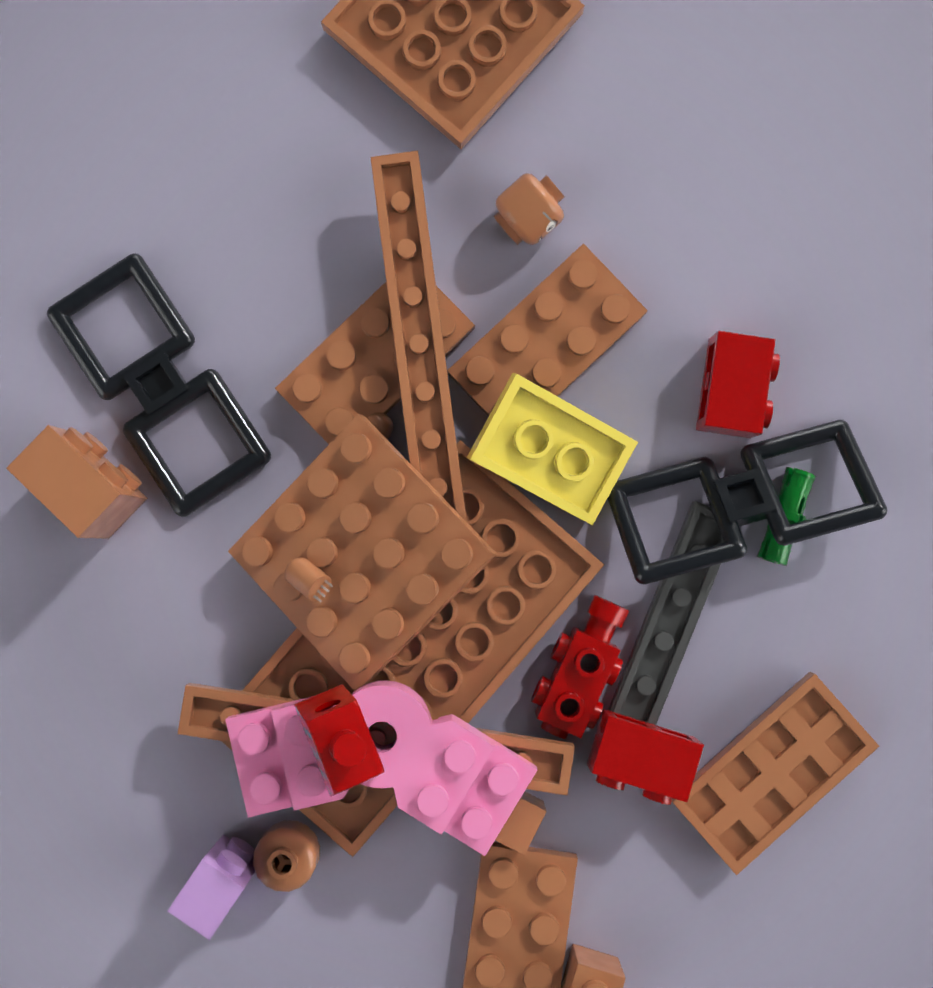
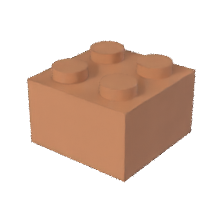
(78, 482)

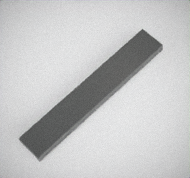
(668, 624)

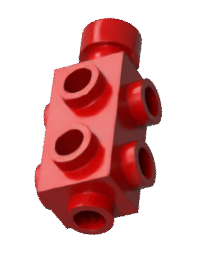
(572, 681)

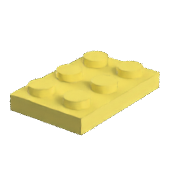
(552, 449)

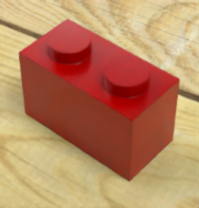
(737, 385)
(644, 757)

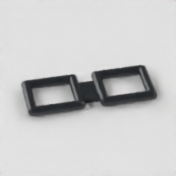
(158, 384)
(745, 500)

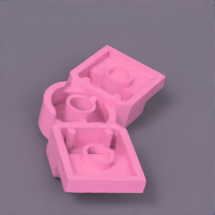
(438, 767)

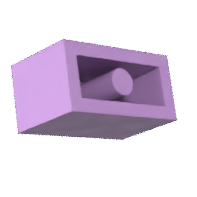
(214, 885)

